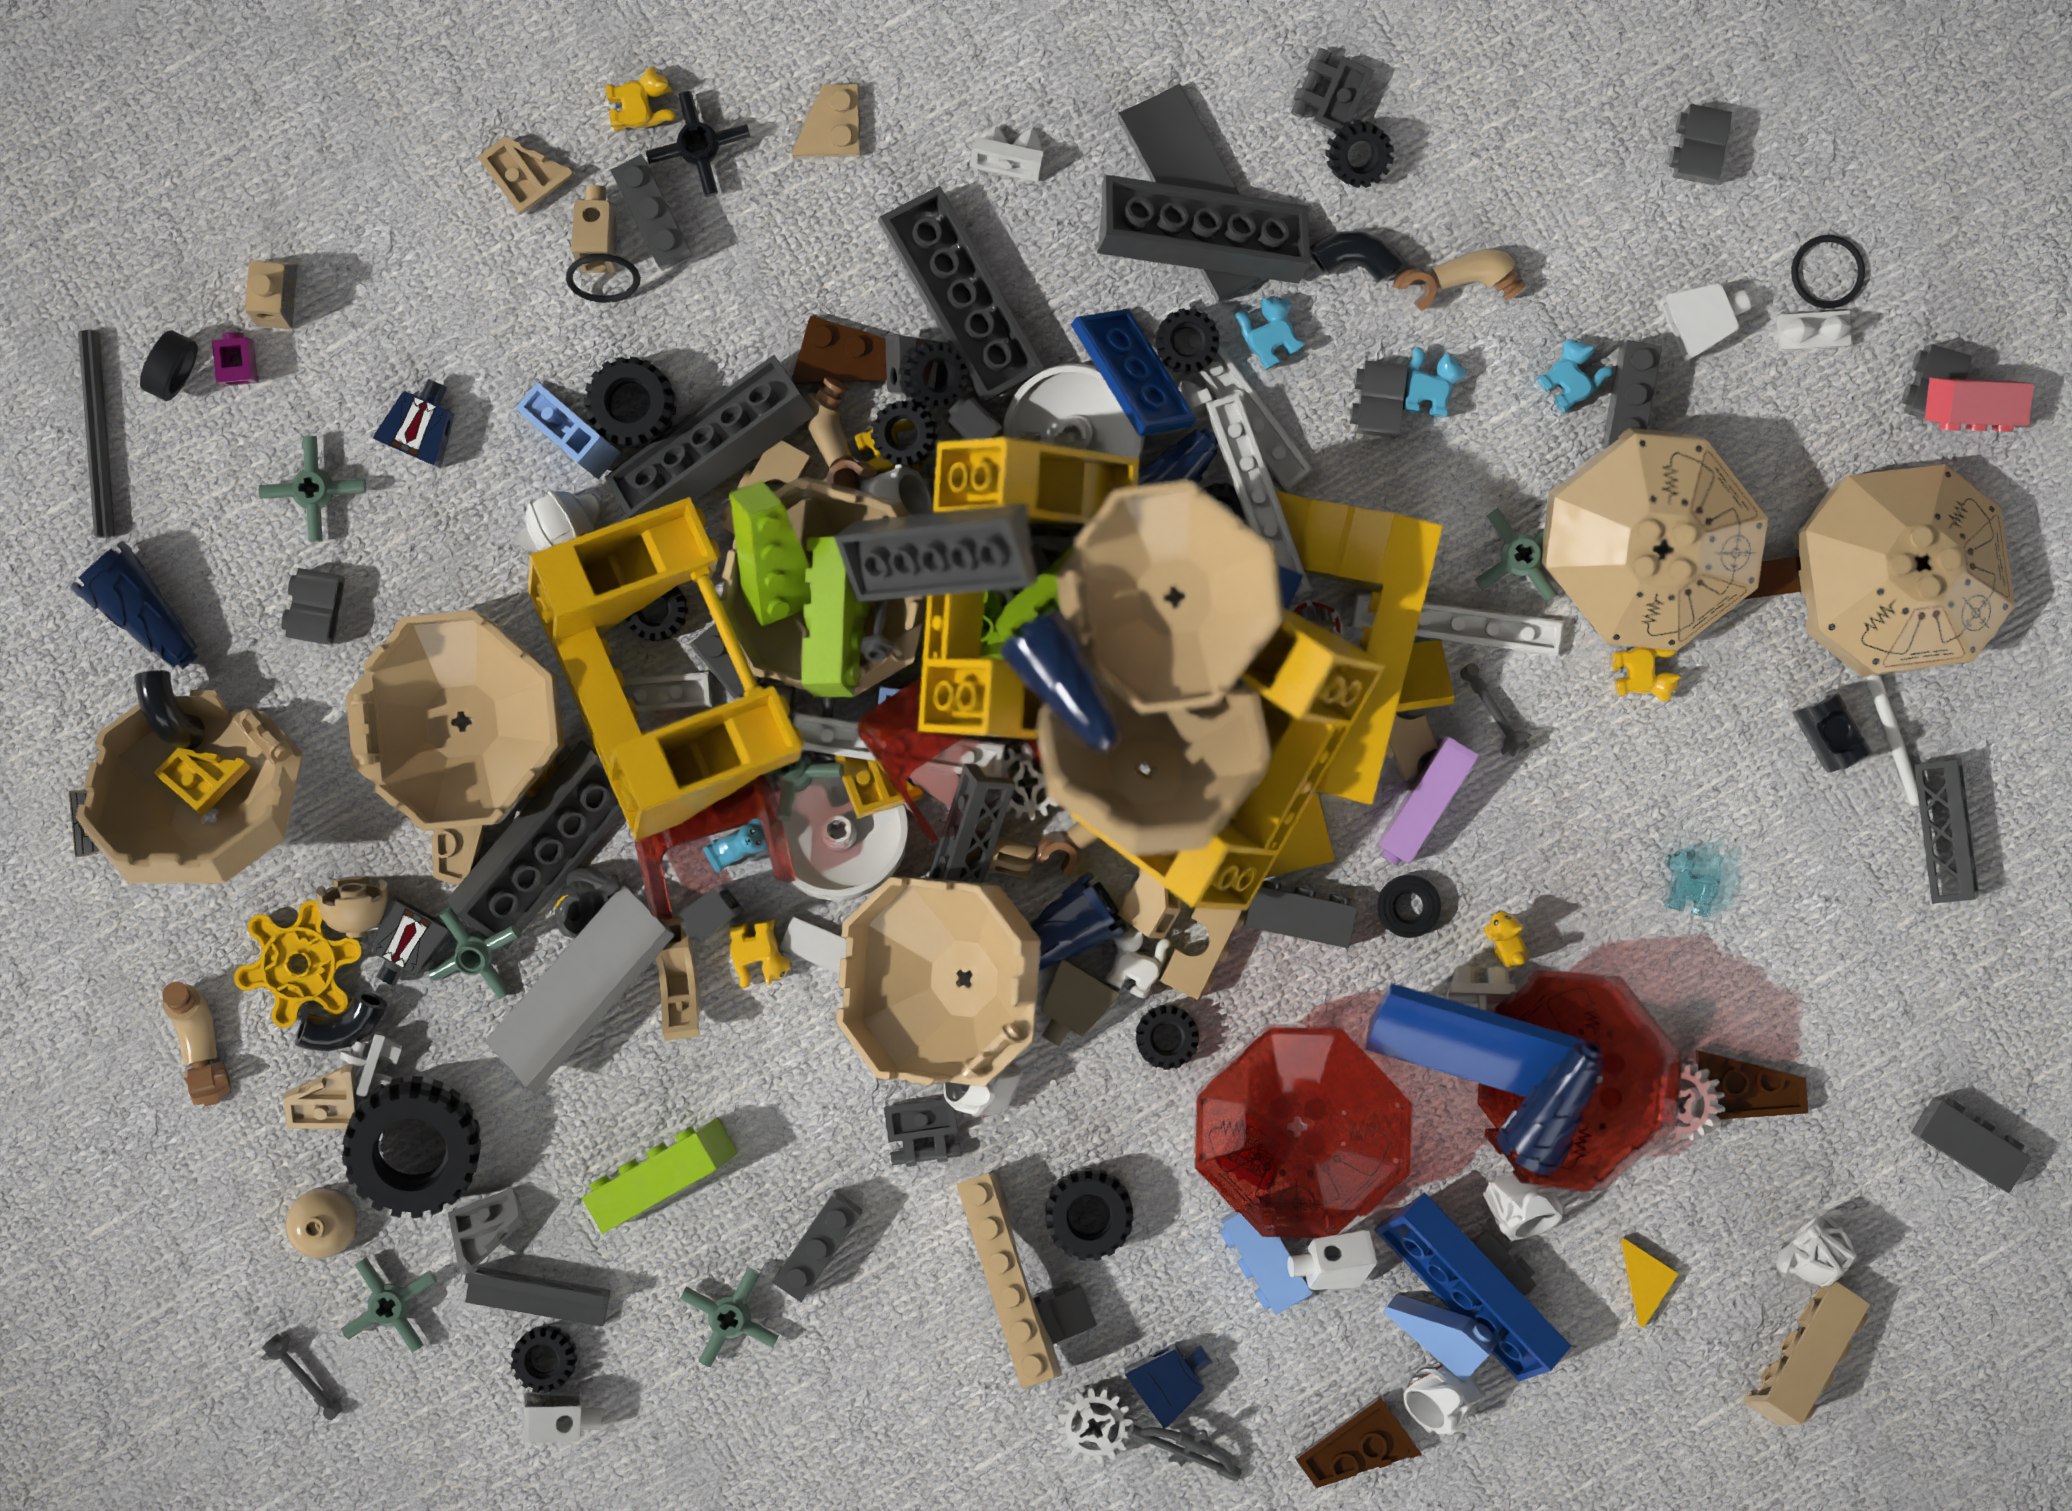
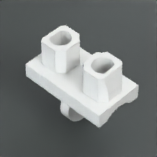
(1480, 995)
(380, 1048)

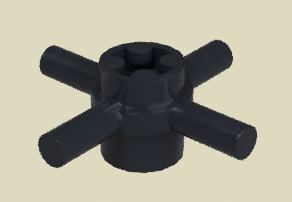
(699, 158)

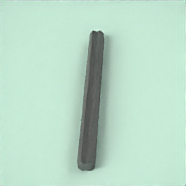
(96, 433)

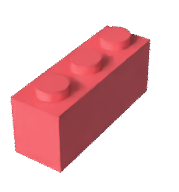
(1979, 403)

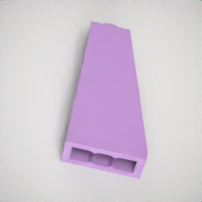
(1426, 800)

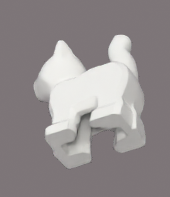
(1140, 967)

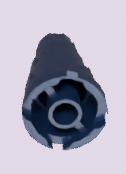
(1182, 461)
(133, 602)
(1056, 669)
(1076, 921)
(1553, 1111)

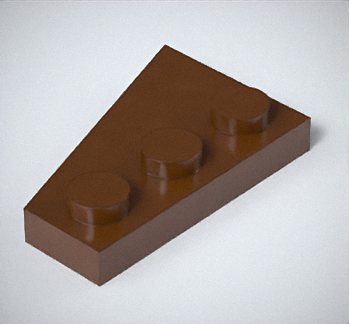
(839, 354)
(1753, 1088)
(1356, 1445)

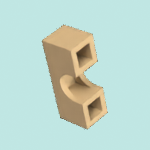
(777, 464)
(1193, 971)

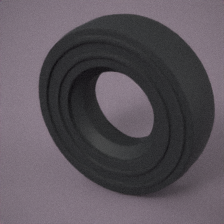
(1387, 906)

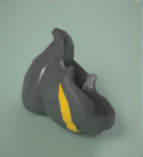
(583, 898)

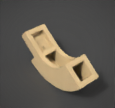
(678, 985)

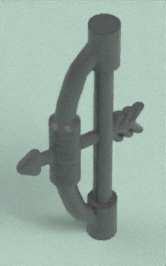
(1181, 1455)

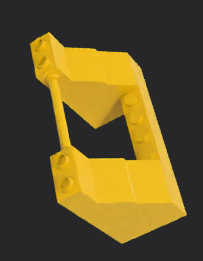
(1060, 489)
(1382, 555)
(596, 584)
(1323, 688)

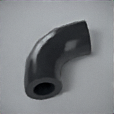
(1356, 249)
(164, 713)
(342, 1029)

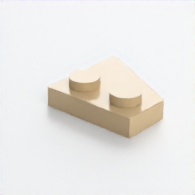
(831, 125)
(523, 173)
(322, 1101)

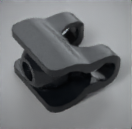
(1832, 733)

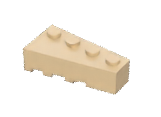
(1809, 1356)

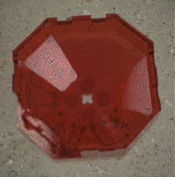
(1639, 1083)
(1331, 1172)

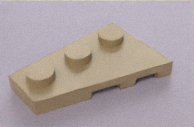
(456, 852)

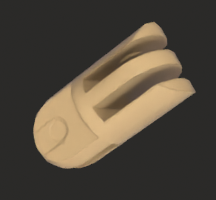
(1008, 858)

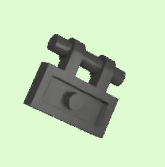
(1342, 95)
(922, 1120)

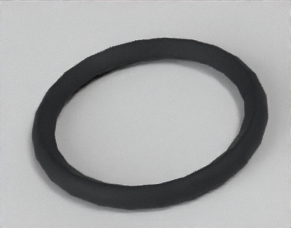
(603, 298)
(1828, 304)

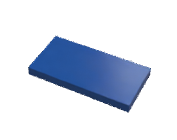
(1133, 372)

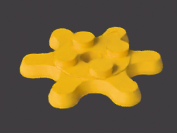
(274, 967)

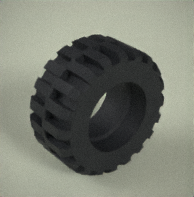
(410, 1191)

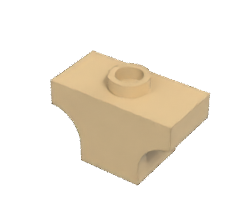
(1408, 743)

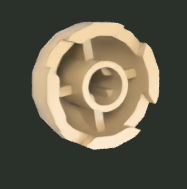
(353, 904)
(321, 1223)

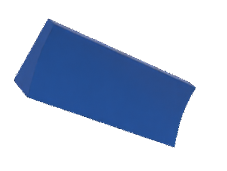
(1464, 1040)
(1473, 1286)

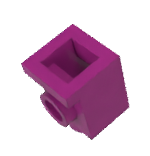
(223, 352)

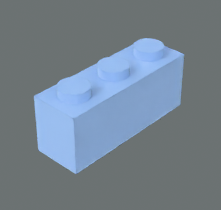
(1265, 1261)

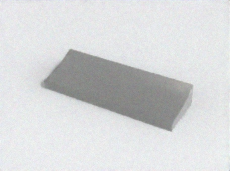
(579, 988)

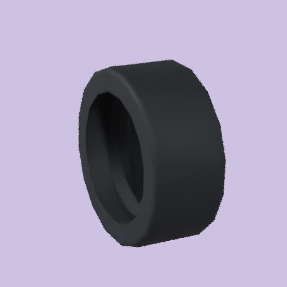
(168, 365)

